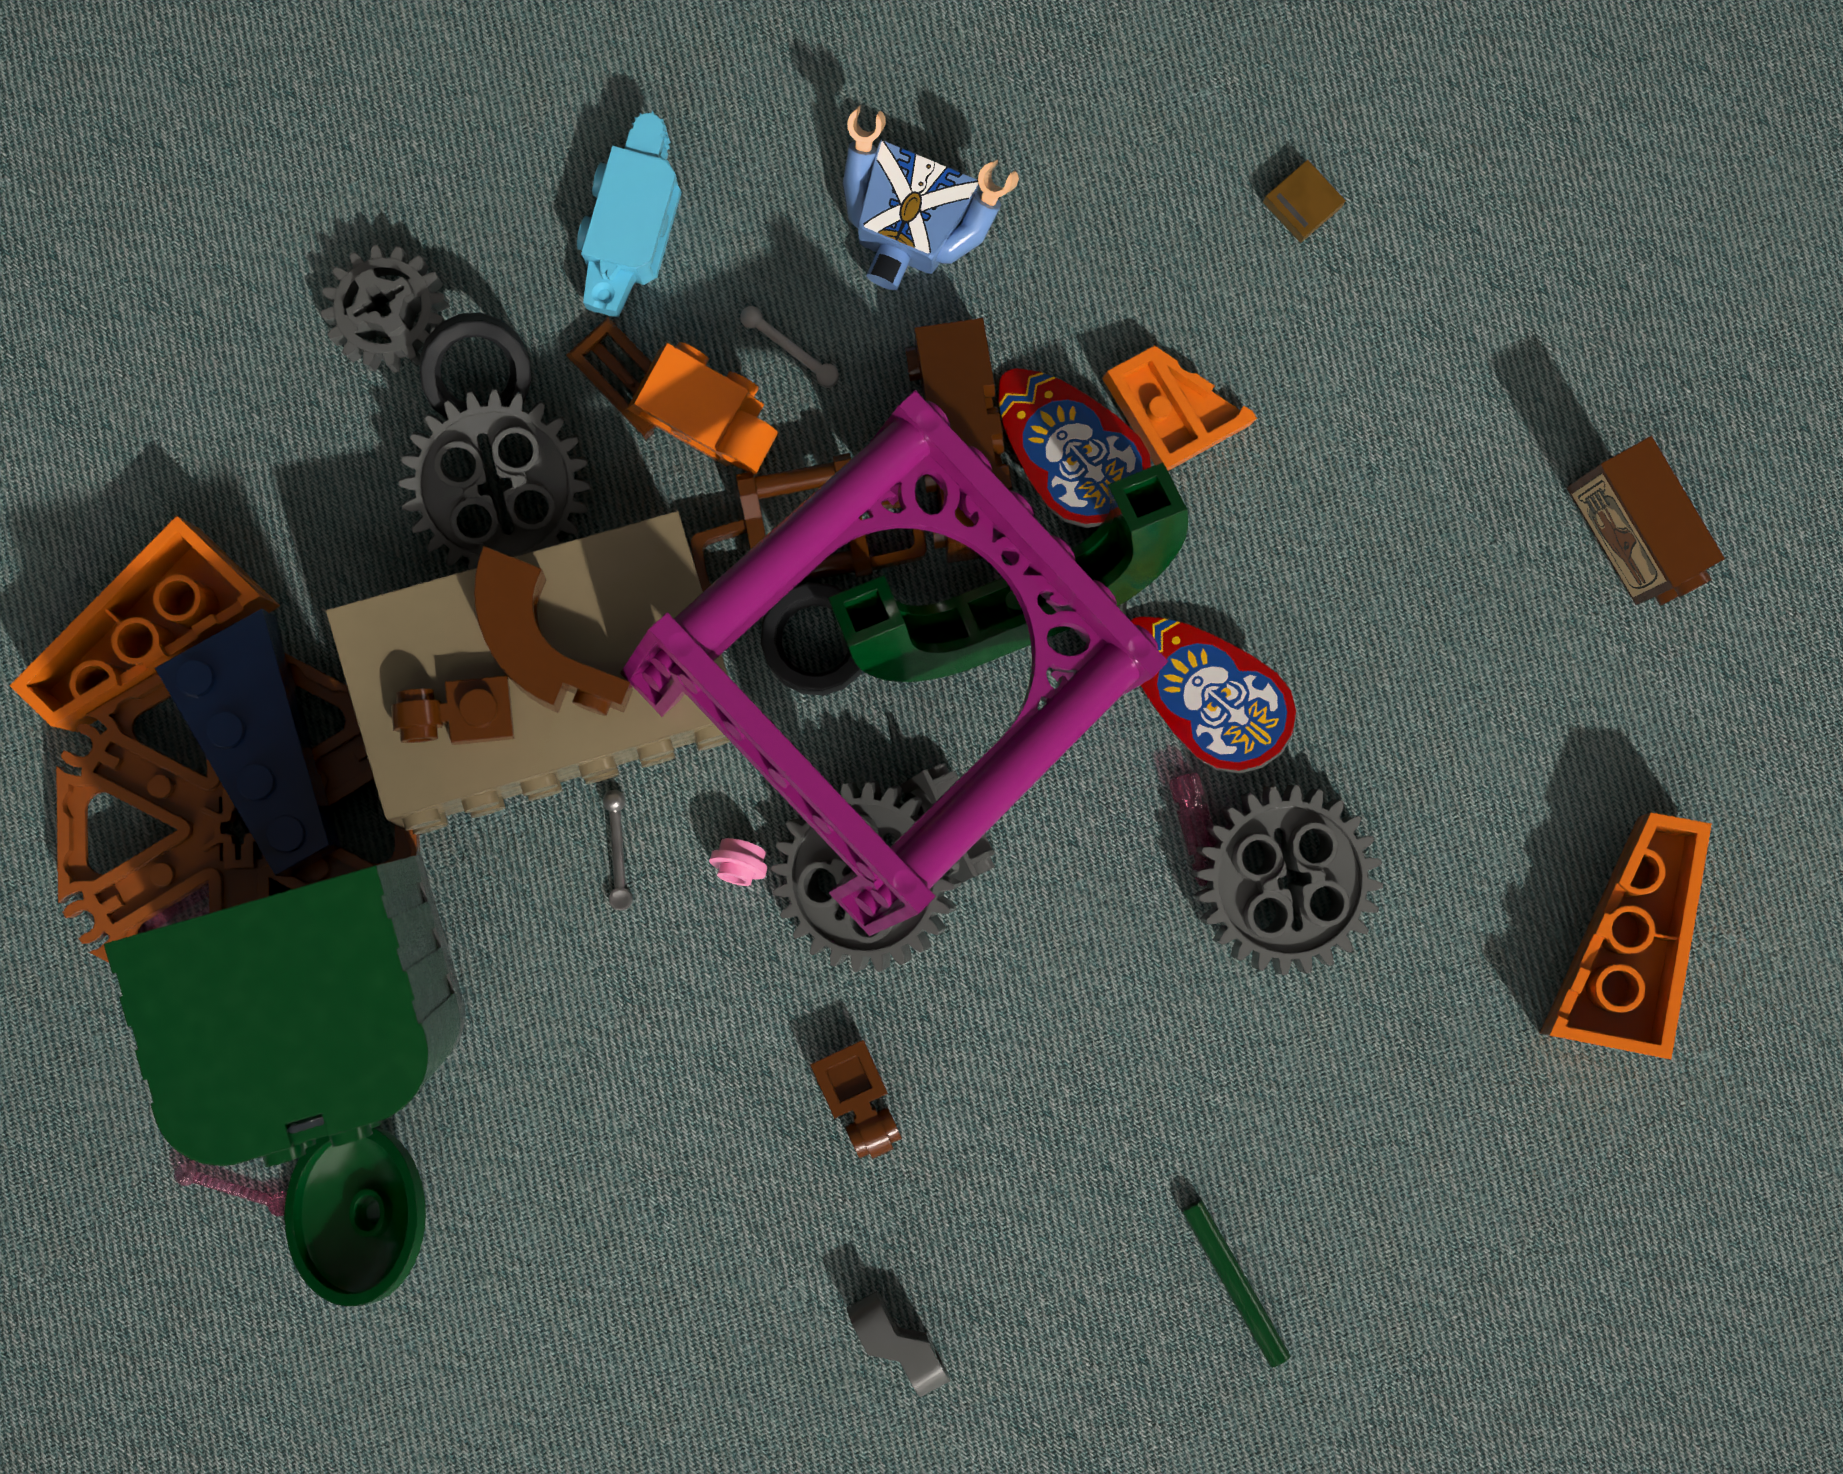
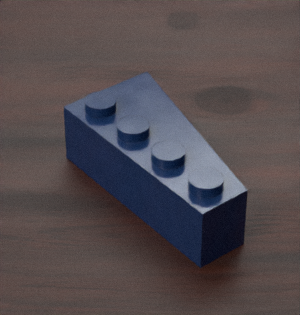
(252, 731)

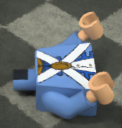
(913, 206)

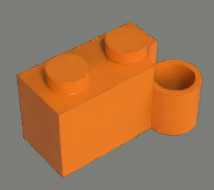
(704, 407)

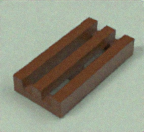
(592, 343)

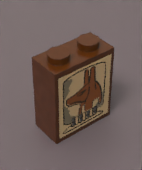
(1646, 524)

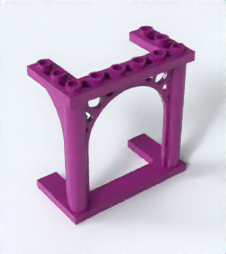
(913, 442)

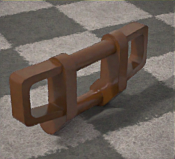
(792, 481)

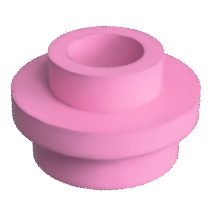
(739, 861)

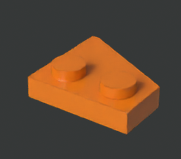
(1172, 408)

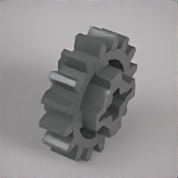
(365, 315)

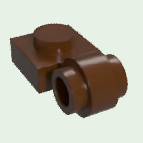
(474, 710)
(850, 1083)

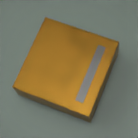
(1304, 201)

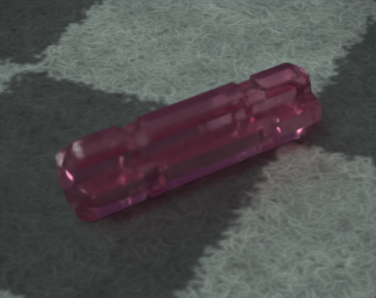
(1193, 817)

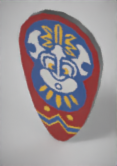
(1067, 444)
(1218, 698)

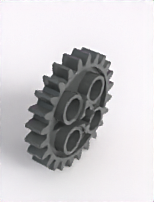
(443, 496)
(1337, 867)
(818, 912)

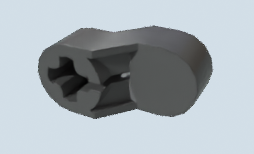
(909, 1347)

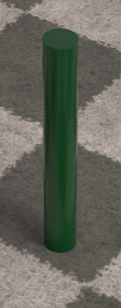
(1236, 1283)

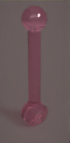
(187, 1174)

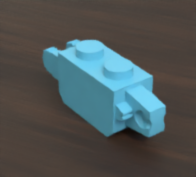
(630, 217)

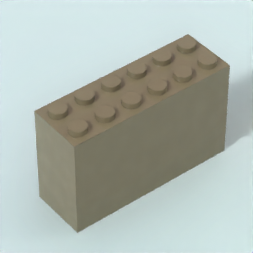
(592, 609)

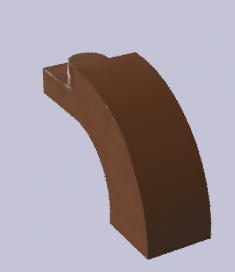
(507, 614)

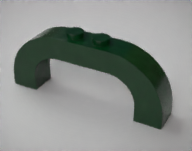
(949, 637)

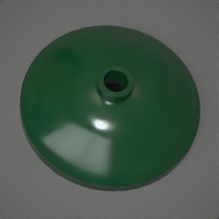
(355, 1218)

